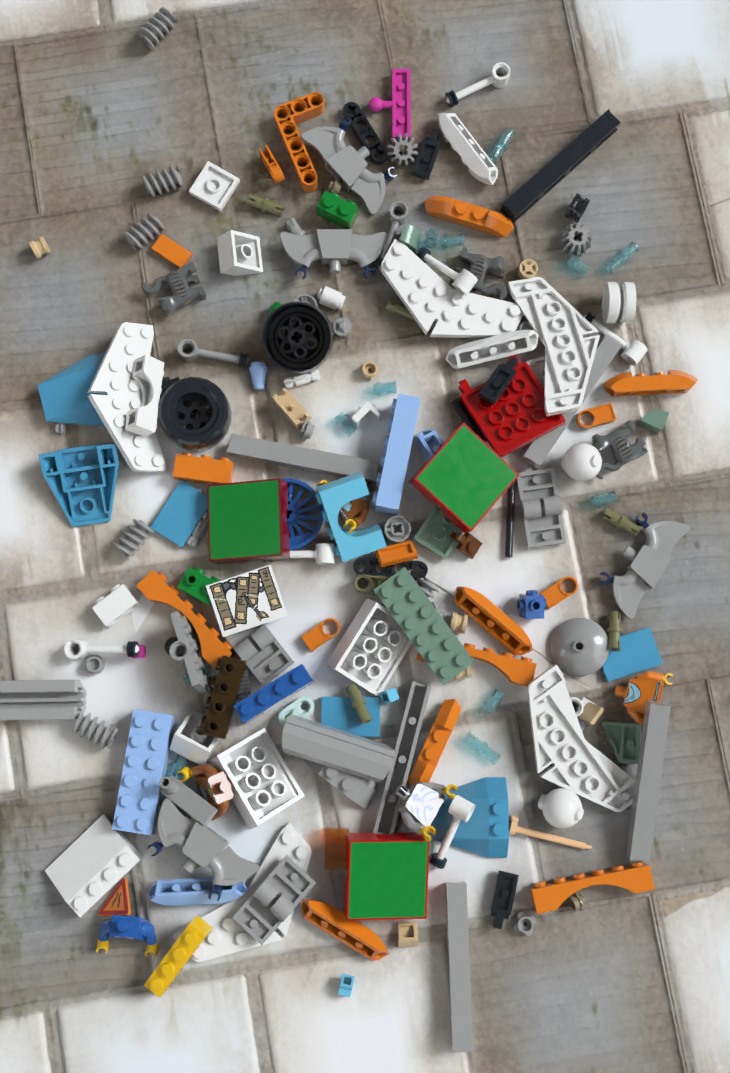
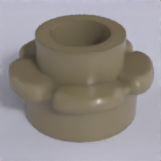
(334, 186)
(576, 902)

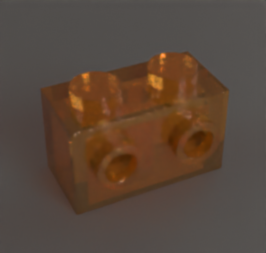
(335, 848)

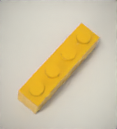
(178, 956)

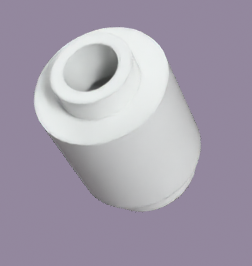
(331, 298)

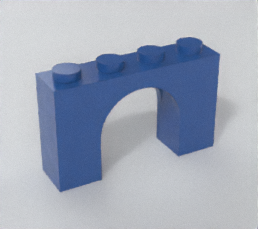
(266, 697)

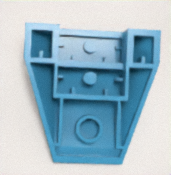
(66, 395)
(83, 481)
(488, 826)

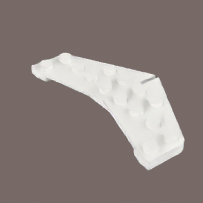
(432, 300)
(567, 339)
(124, 394)
(561, 742)
(227, 934)

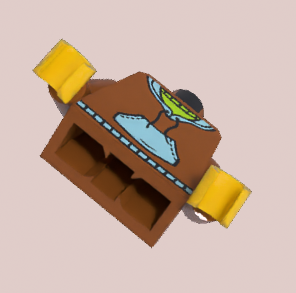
(354, 511)
(211, 785)

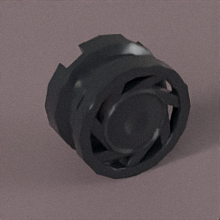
(579, 208)

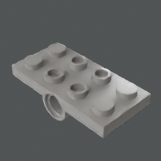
(540, 508)
(261, 651)
(185, 653)
(274, 899)

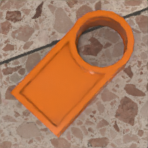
(271, 165)
(600, 415)
(555, 594)
(317, 637)

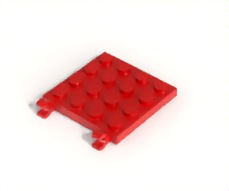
(516, 416)

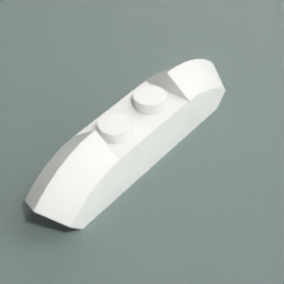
(467, 147)
(492, 348)

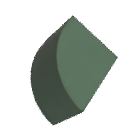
(410, 237)
(654, 420)

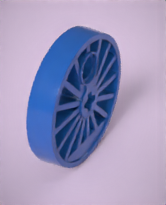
(300, 541)

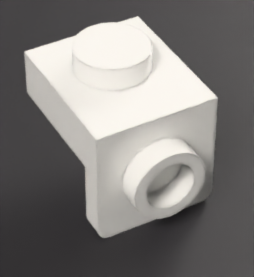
(361, 414)

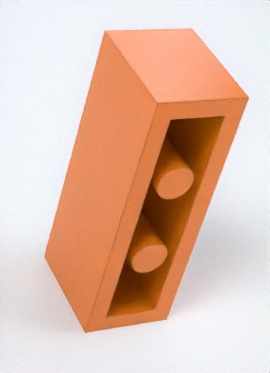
(203, 469)

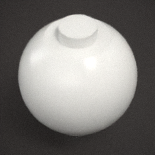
(582, 462)
(561, 808)

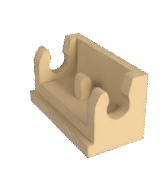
(291, 408)

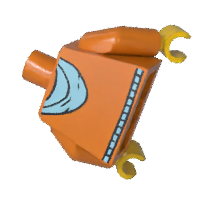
(643, 686)

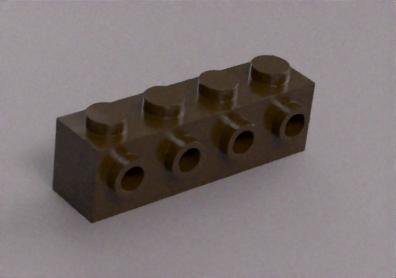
(224, 696)

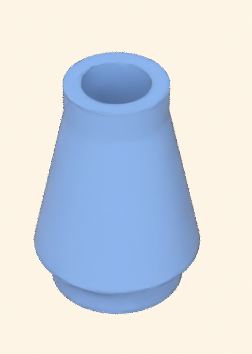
(258, 374)

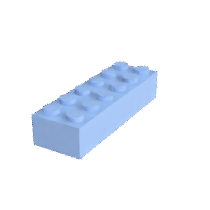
(397, 454)
(142, 769)

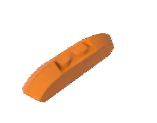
(468, 215)
(658, 383)
(493, 620)
(435, 742)
(348, 932)

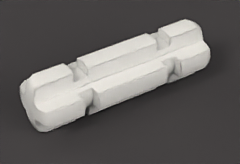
(301, 379)

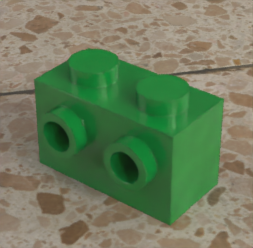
(337, 210)
(195, 584)

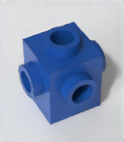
(531, 605)

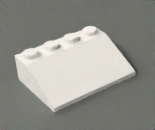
(370, 648)
(258, 778)
(93, 865)

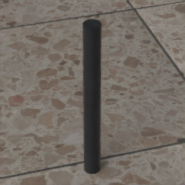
(510, 521)

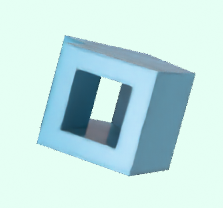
(389, 696)
(346, 985)

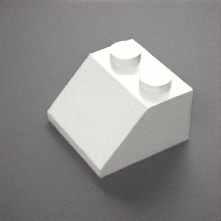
(239, 253)
(191, 742)

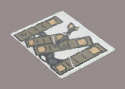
(246, 600)

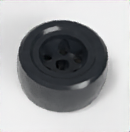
(321, 332)
(193, 390)

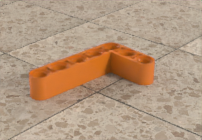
(294, 140)

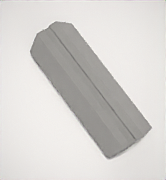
(41, 699)
(336, 748)

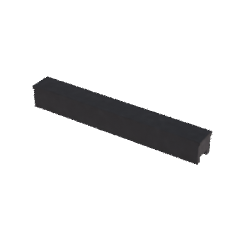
(560, 166)

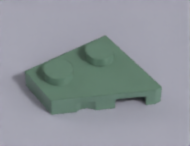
(624, 740)

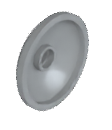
(581, 661)

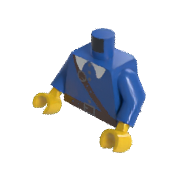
(129, 929)

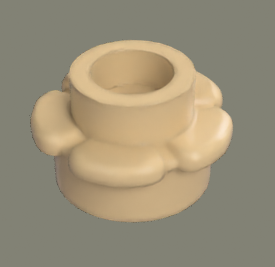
(369, 365)

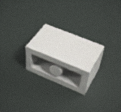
(115, 605)

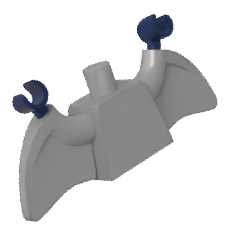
(348, 164)
(334, 248)
(645, 564)
(202, 848)

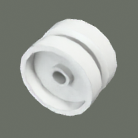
(619, 302)

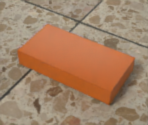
(171, 251)
(396, 553)

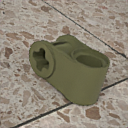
(373, 582)

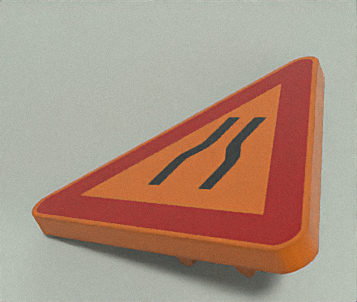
(118, 901)

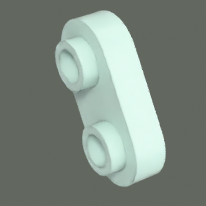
(295, 709)

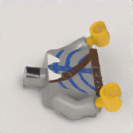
(421, 805)

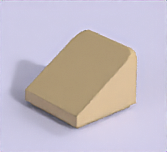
(590, 713)
(407, 934)

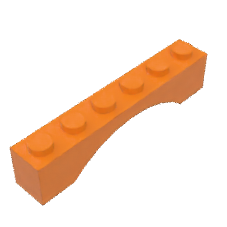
(157, 590)
(515, 670)
(551, 895)

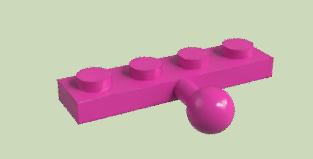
(400, 103)

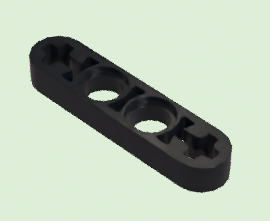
(365, 133)
(390, 571)

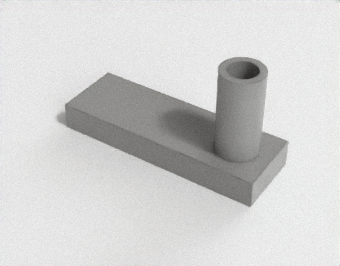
(187, 799)

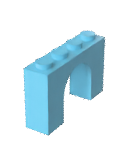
(334, 497)

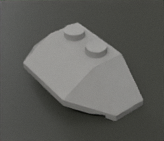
(354, 787)

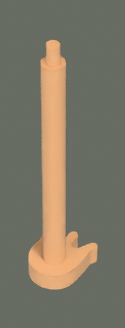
(513, 821)

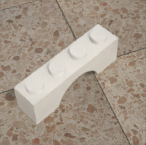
(149, 375)

